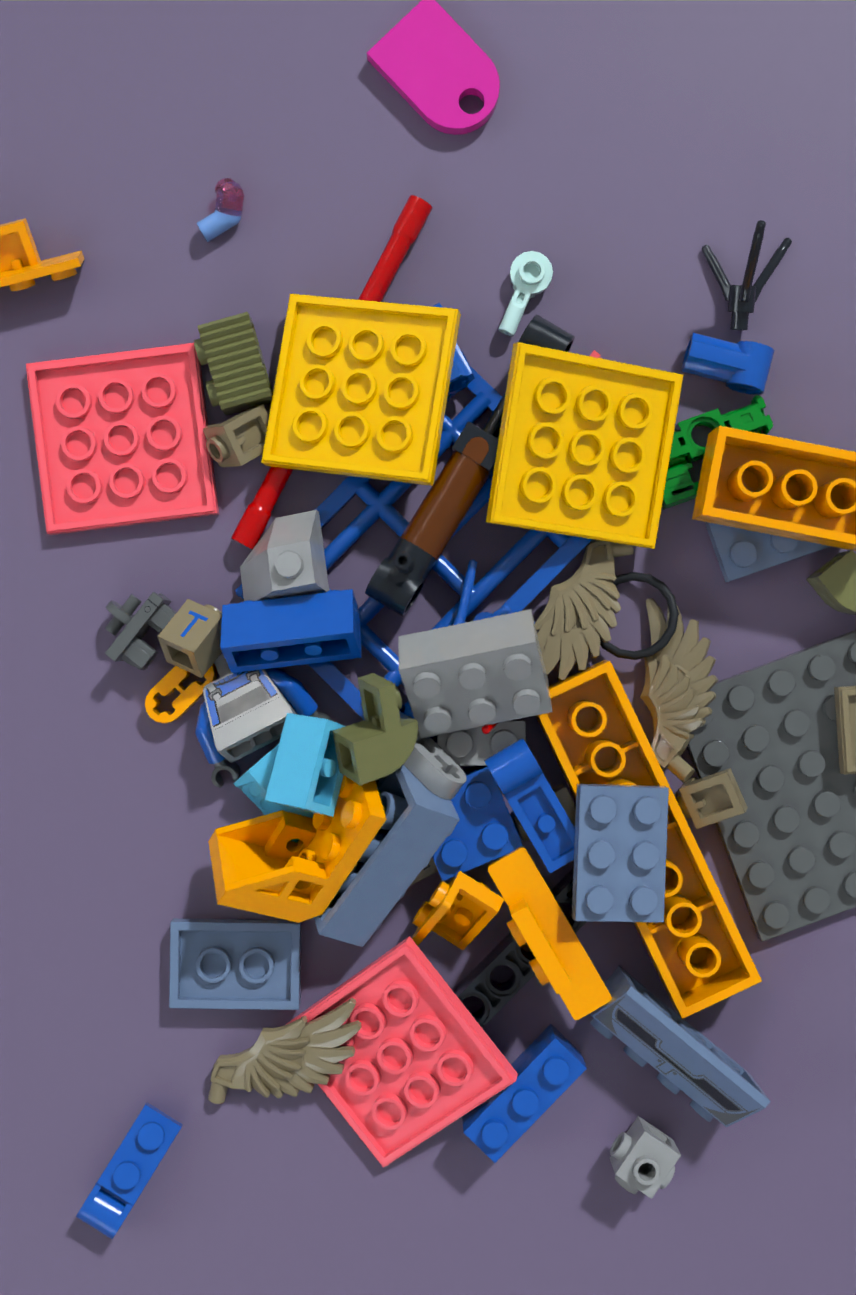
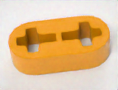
(188, 697)

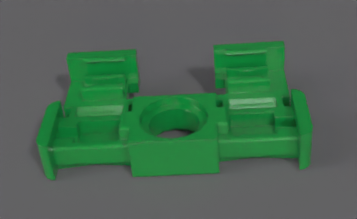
(747, 418)

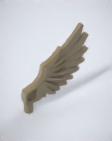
(581, 610)
(677, 689)
(288, 1057)

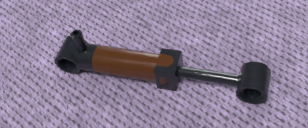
(452, 494)

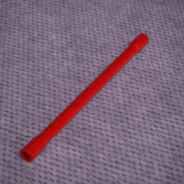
(403, 236)

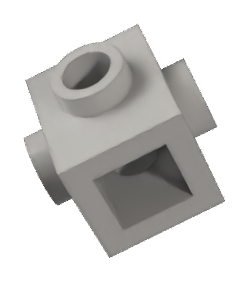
(643, 1158)

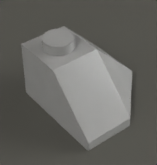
(287, 560)

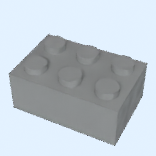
(474, 673)

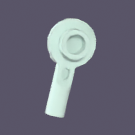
(530, 276)

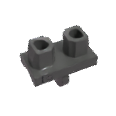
(129, 643)

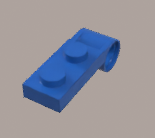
(534, 803)
(129, 1170)

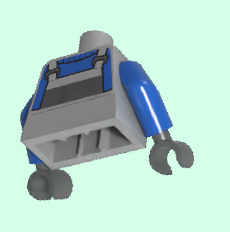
(247, 713)

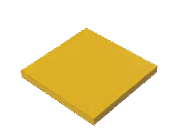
(361, 388)
(583, 446)

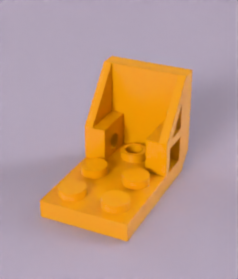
(272, 876)

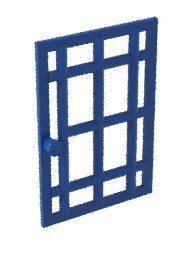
(381, 507)

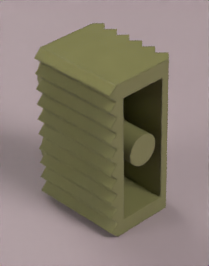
(234, 363)

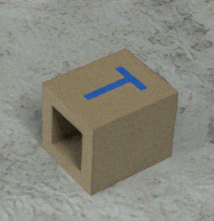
(193, 637)

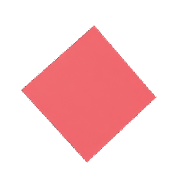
(121, 439)
(414, 1058)

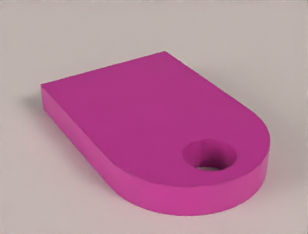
(436, 67)

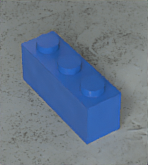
(291, 631)
(543, 1076)

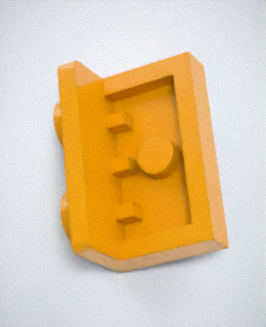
(457, 911)

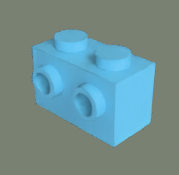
(306, 763)

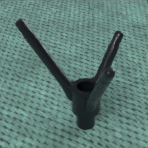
(743, 297)

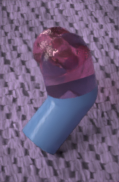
(227, 209)

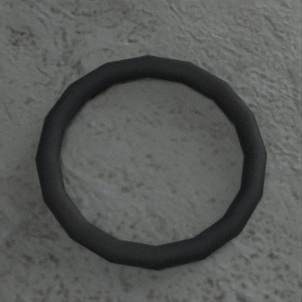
(672, 623)

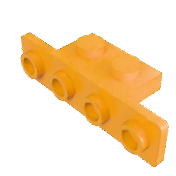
(21, 260)
(548, 934)

